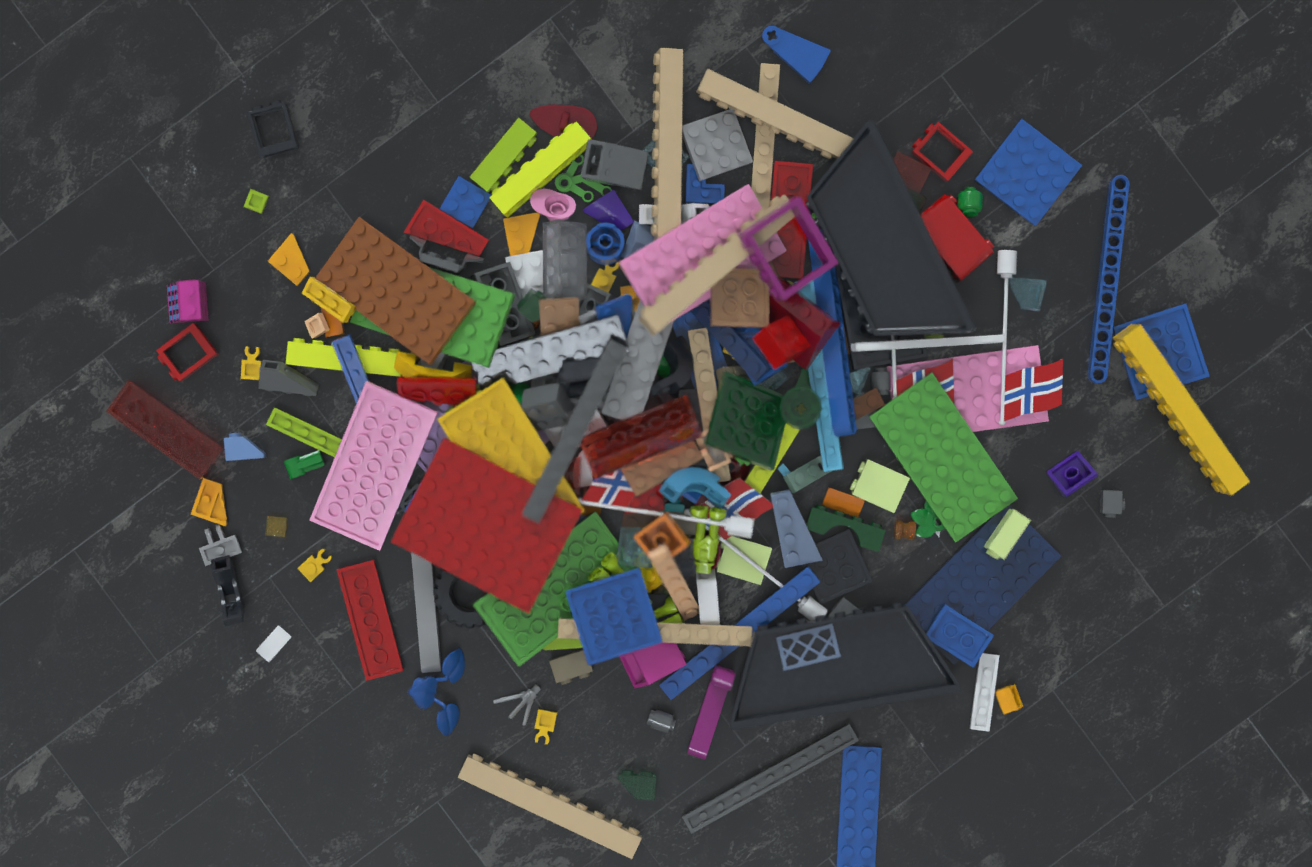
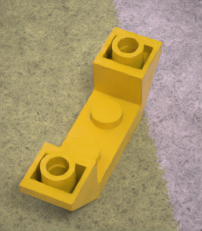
(406, 367)

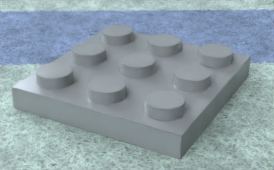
(716, 144)

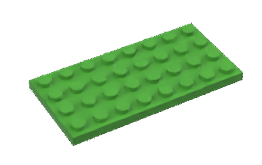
(480, 330)
(943, 457)
(527, 633)

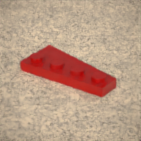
(443, 229)

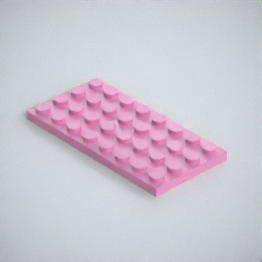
(674, 253)
(979, 385)
(373, 465)

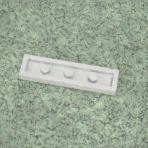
(984, 692)

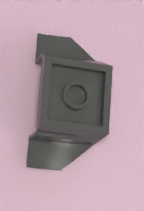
(434, 259)

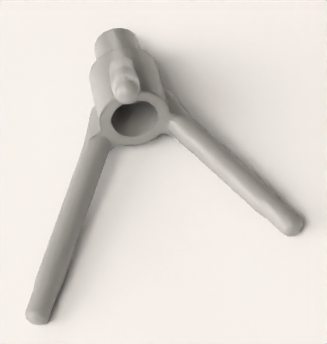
(528, 697)

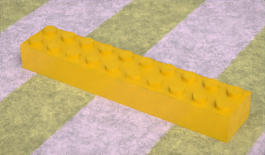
(1180, 409)

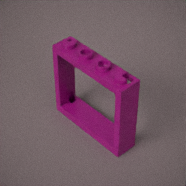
(811, 231)

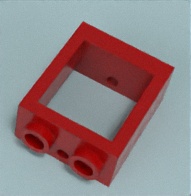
(966, 152)
(202, 340)

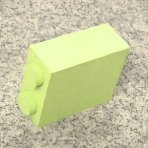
(879, 485)
(1006, 534)
(734, 565)

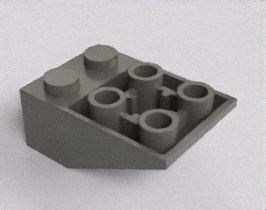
(614, 164)

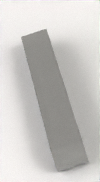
(426, 615)

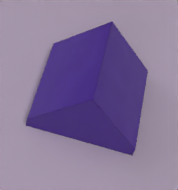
(1071, 474)

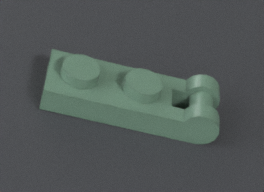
(805, 475)

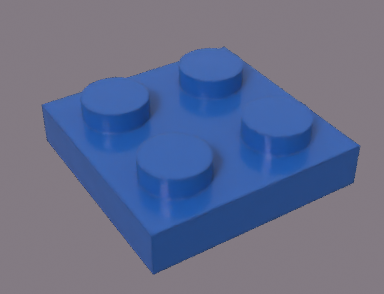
(465, 202)

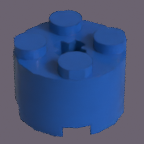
(594, 241)

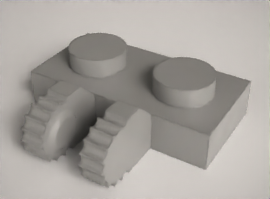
(221, 548)

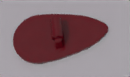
(556, 118)

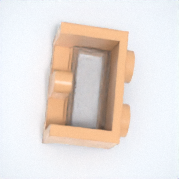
(712, 456)

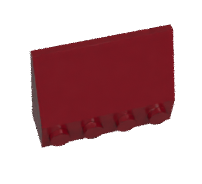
(808, 317)

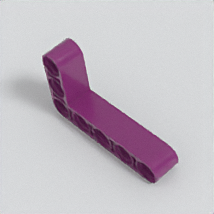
(719, 684)

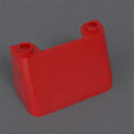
(955, 237)

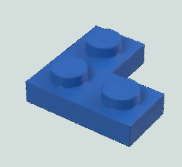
(700, 192)

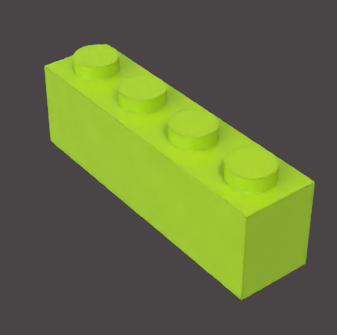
(503, 155)

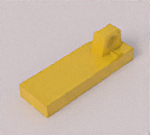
(328, 299)

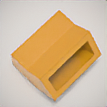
(1008, 699)

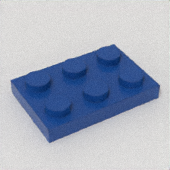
(959, 635)

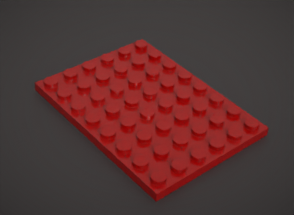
(474, 526)

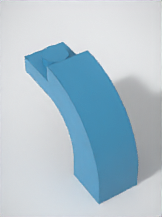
(698, 481)

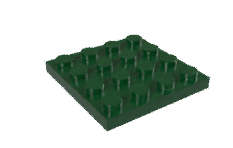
(746, 421)

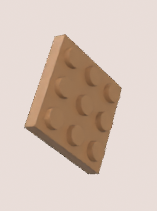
(740, 300)

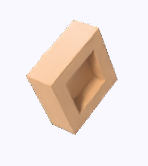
(317, 325)

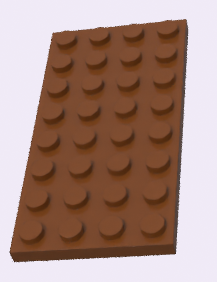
(396, 290)

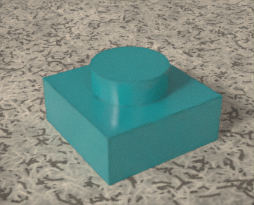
(678, 506)

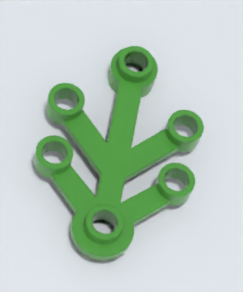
(572, 180)

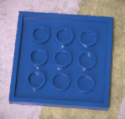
(1028, 172)
(1177, 342)
(613, 616)

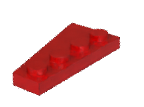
(438, 390)

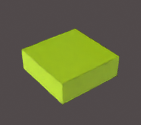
(256, 201)

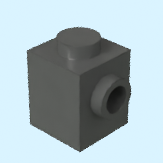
(1111, 503)

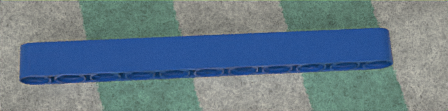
(1102, 287)
(835, 352)

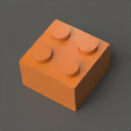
(660, 532)

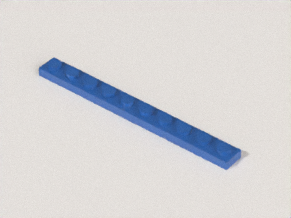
(759, 616)

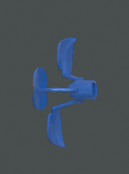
(424, 691)

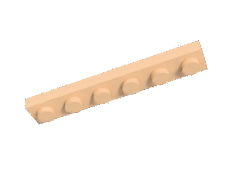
(674, 582)

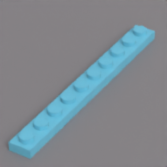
(828, 442)

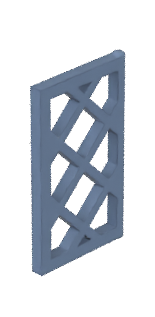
(820, 658)

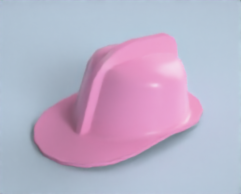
(552, 204)

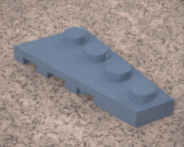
(793, 534)

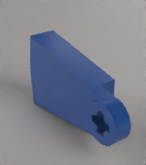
(800, 54)

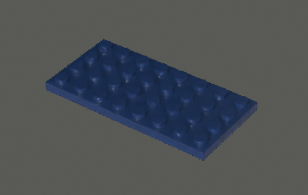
(982, 585)

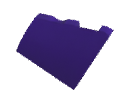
(610, 210)

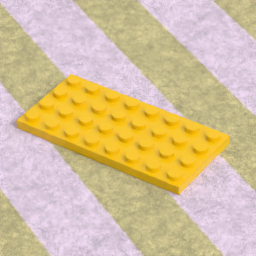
(502, 433)

